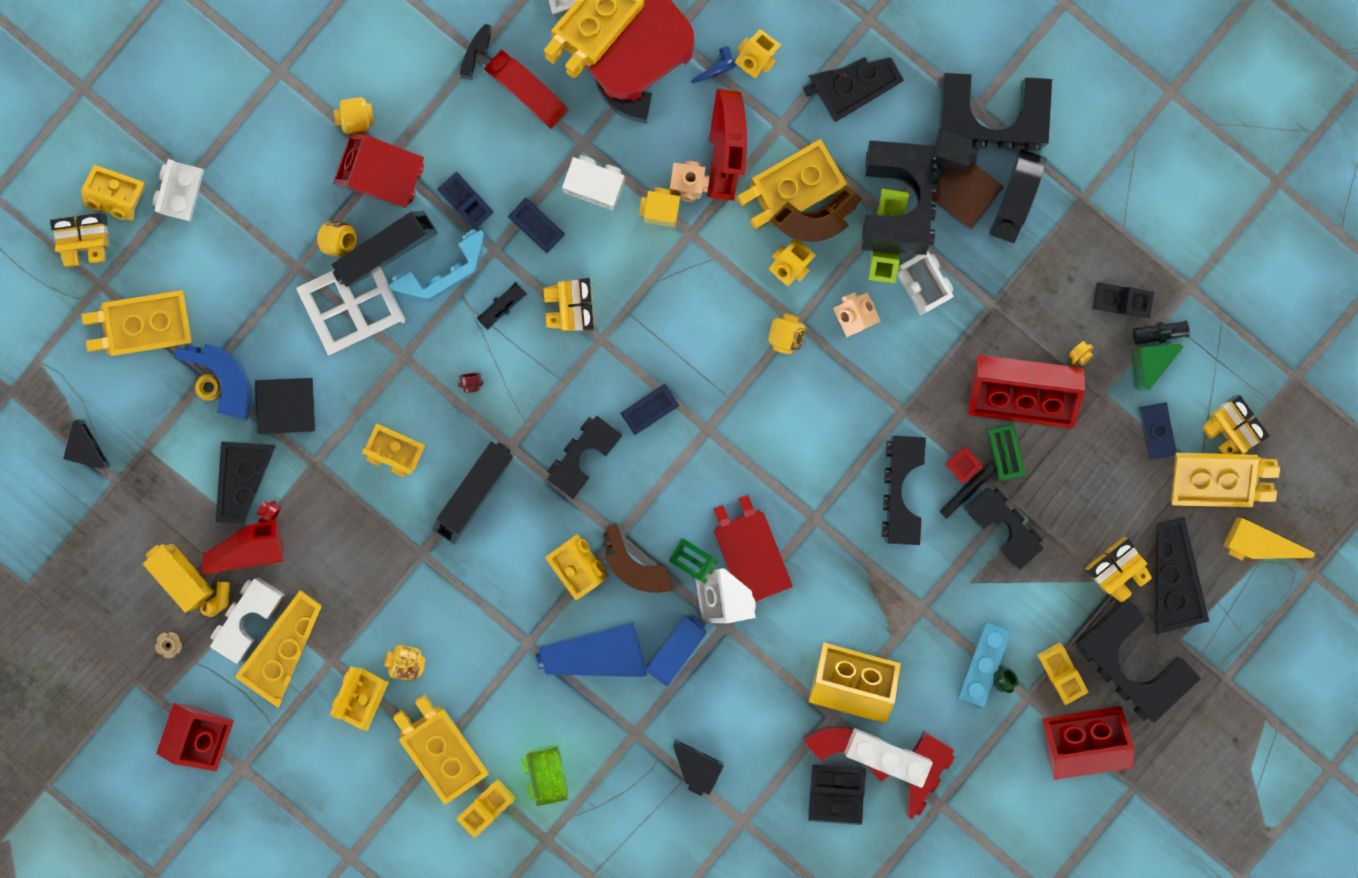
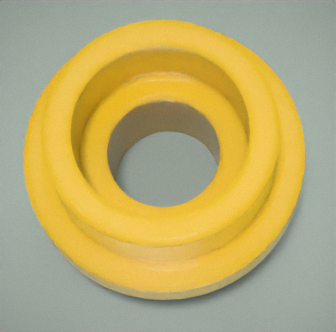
(1081, 354)
(200, 387)

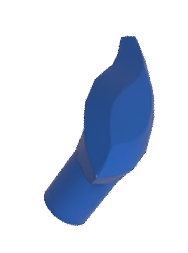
(719, 68)

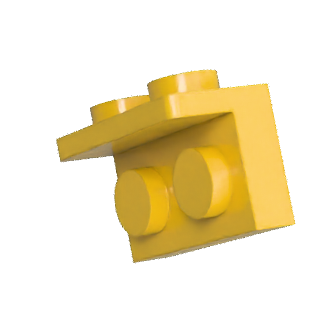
(112, 192)
(577, 566)

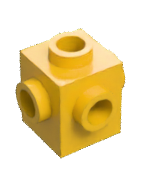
(757, 54)
(791, 262)

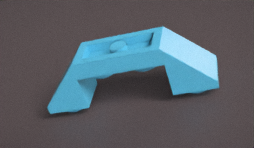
(472, 248)

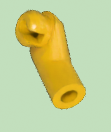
(218, 602)

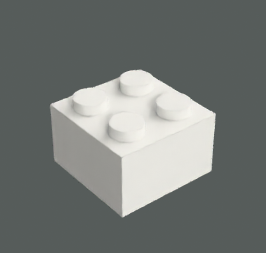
(594, 183)

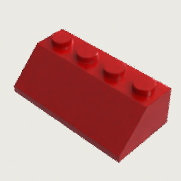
(1026, 391)

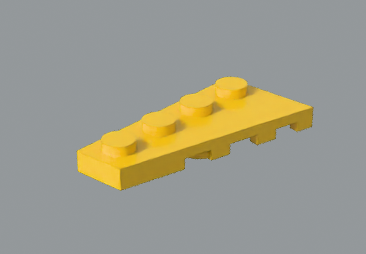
(277, 654)

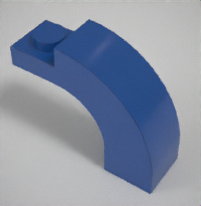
(234, 382)

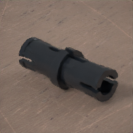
(501, 306)
(1179, 330)

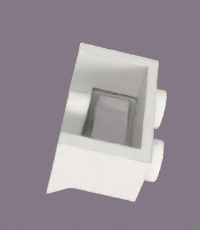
(924, 282)

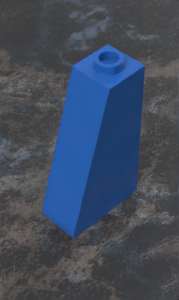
(598, 653)

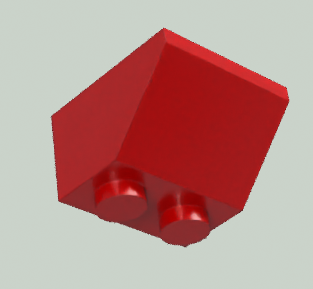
(194, 737)

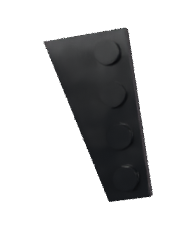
(1178, 585)

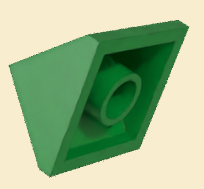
(1151, 363)

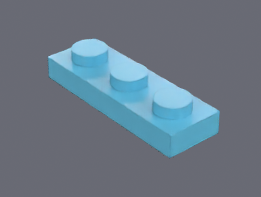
(984, 664)

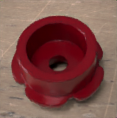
(470, 382)

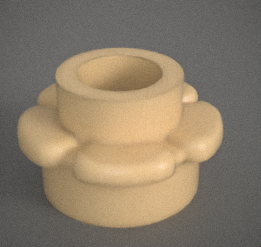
(171, 638)

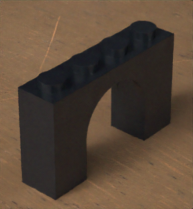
(1029, 129)
(915, 167)
(1150, 697)

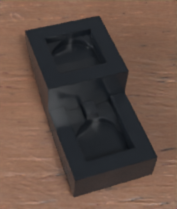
(478, 45)
(1123, 300)

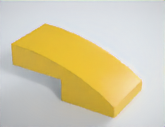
(1062, 673)
(486, 808)

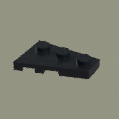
(854, 85)
(239, 479)

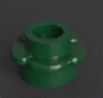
(1005, 680)

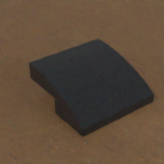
(284, 405)
(836, 795)

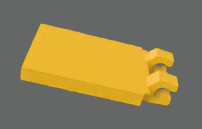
(589, 31)
(799, 179)
(141, 324)
(1222, 480)
(440, 750)

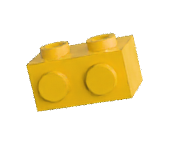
(660, 207)

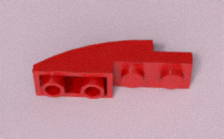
(729, 137)

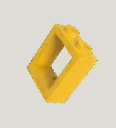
(178, 576)

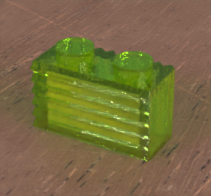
(546, 775)

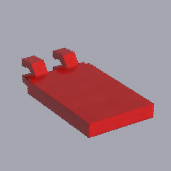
(751, 551)

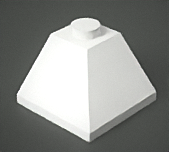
(724, 598)

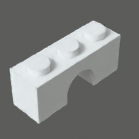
(232, 638)
(888, 758)

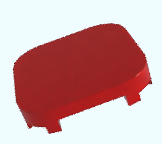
(645, 51)

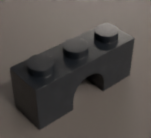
(567, 473)
(1022, 543)

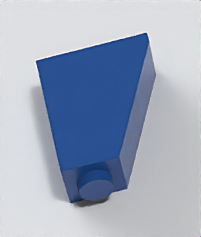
(676, 649)

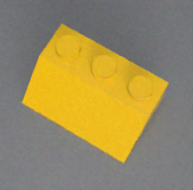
(855, 683)

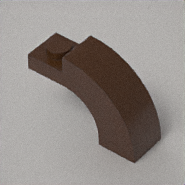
(817, 224)
(638, 576)

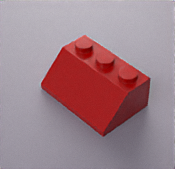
(1088, 743)

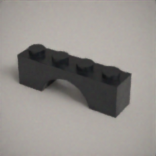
(901, 524)

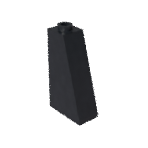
(384, 248)
(472, 492)

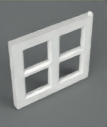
(350, 303)

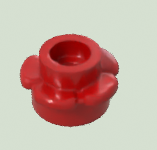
(268, 511)

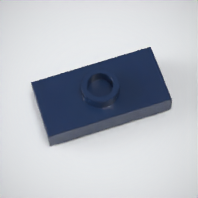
(536, 225)
(649, 409)
(1157, 430)

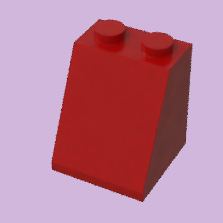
(379, 170)

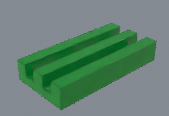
(1000, 430)
(705, 568)

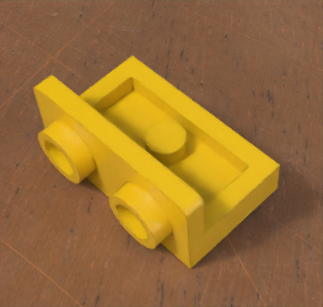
(393, 450)
(359, 697)

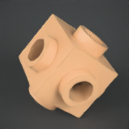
(688, 172)
(856, 313)

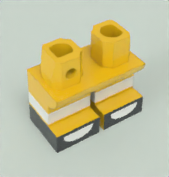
(81, 234)
(570, 293)
(1226, 419)
(1129, 565)

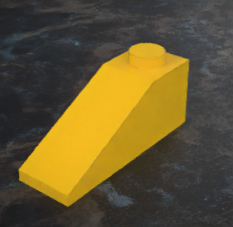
(1258, 543)

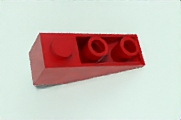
(249, 547)
(942, 759)

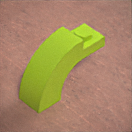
(885, 265)

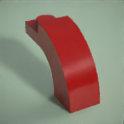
(526, 88)
(831, 741)

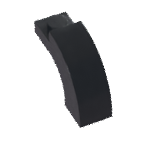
(1018, 196)

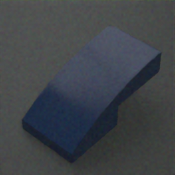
(465, 200)

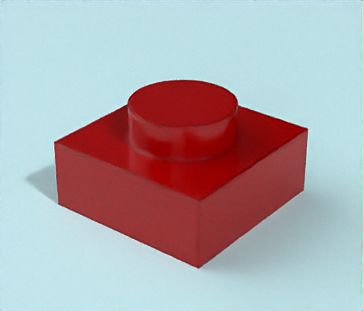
(963, 465)

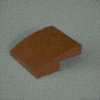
(966, 194)

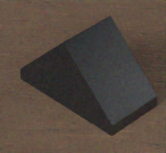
(83, 447)

